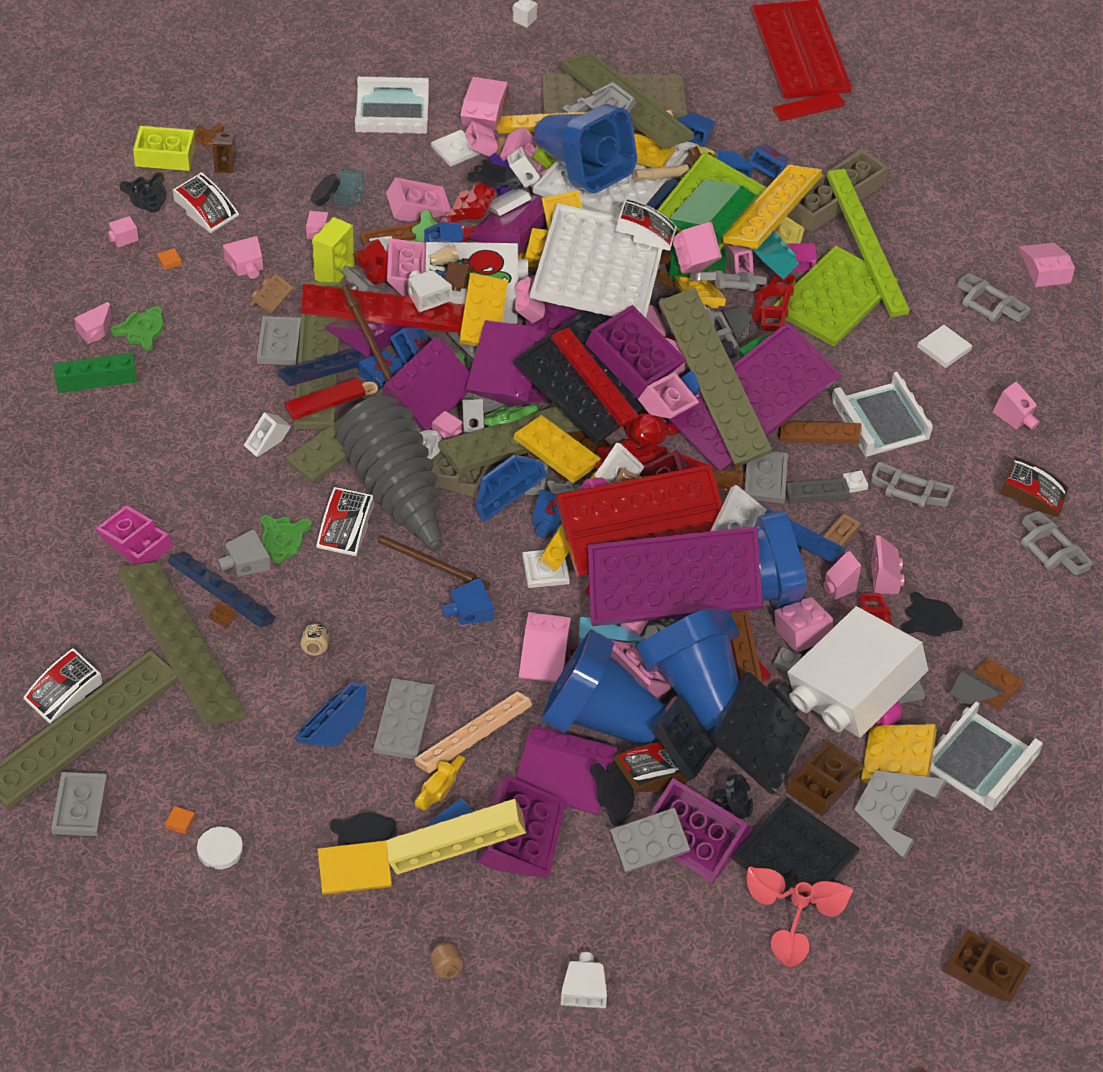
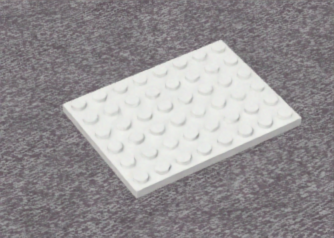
(611, 199)
(594, 265)

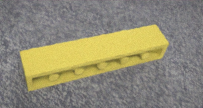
(455, 836)

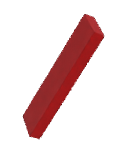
(808, 106)
(325, 399)

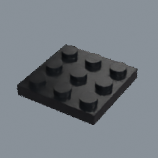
(683, 737)

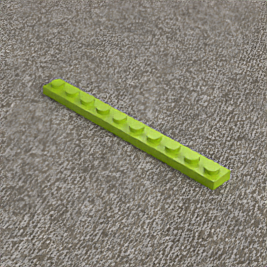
(868, 243)

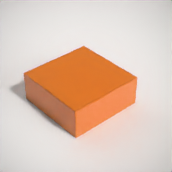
(169, 259)
(180, 820)

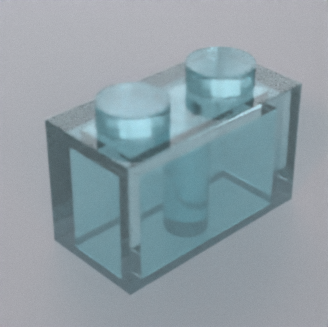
(350, 188)

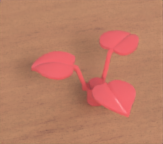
(829, 899)

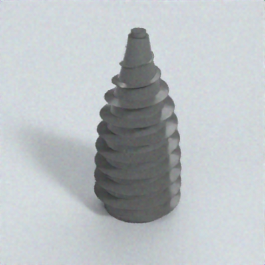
(393, 464)

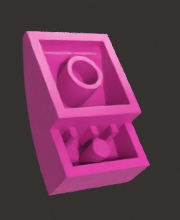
(134, 536)

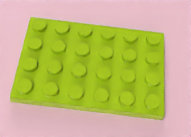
(711, 169)
(833, 296)

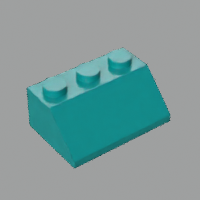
(777, 255)

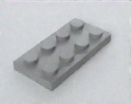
(404, 718)

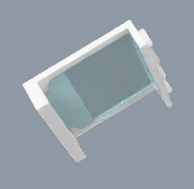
(392, 105)
(887, 416)
(981, 758)

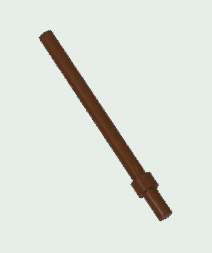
(353, 304)
(465, 576)

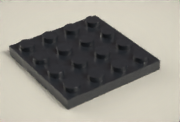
(760, 733)
(796, 848)

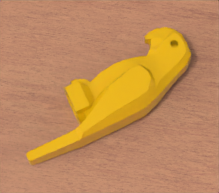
(439, 784)

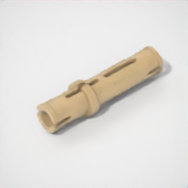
(660, 172)

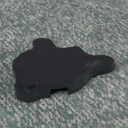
(494, 175)
(146, 193)
(930, 617)
(613, 791)
(363, 829)

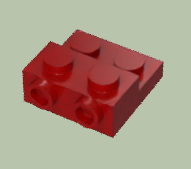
(473, 203)

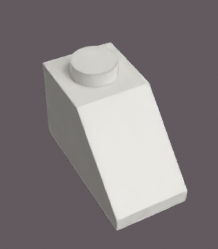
(267, 433)

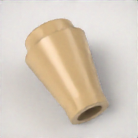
(445, 255)

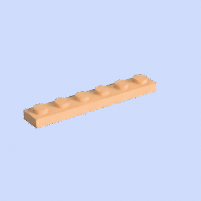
(473, 732)

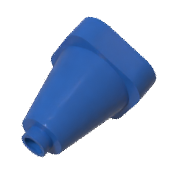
(592, 146)
(780, 561)
(697, 661)
(601, 695)

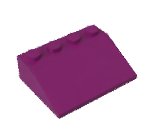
(512, 226)
(351, 333)
(634, 350)
(493, 368)
(429, 383)
(562, 766)
(708, 828)
(535, 850)

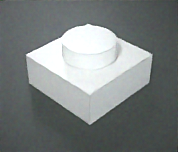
(856, 481)

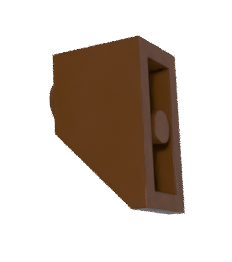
(458, 275)

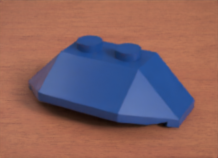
(507, 483)
(335, 717)

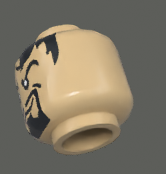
(315, 639)

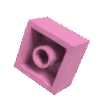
(803, 624)

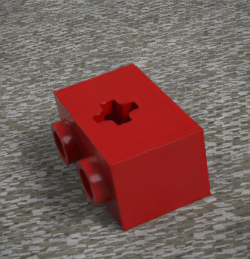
(373, 260)

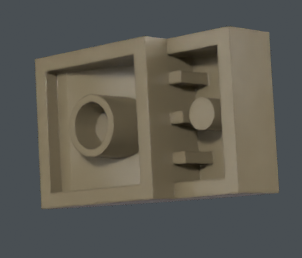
(464, 483)

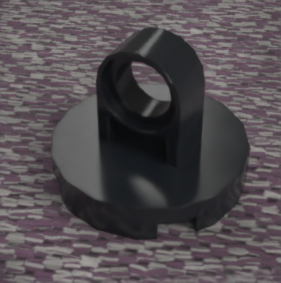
(736, 796)

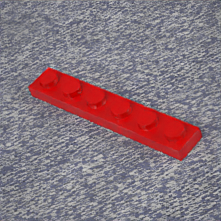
(595, 377)

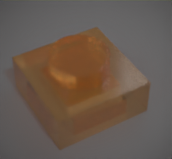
(223, 614)

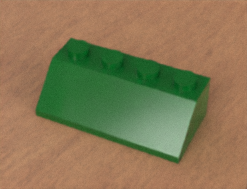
(94, 372)

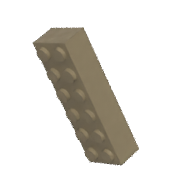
(820, 202)

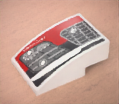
(205, 202)
(646, 225)
(345, 521)
(63, 686)

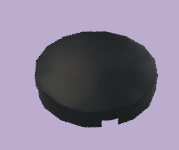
(324, 189)

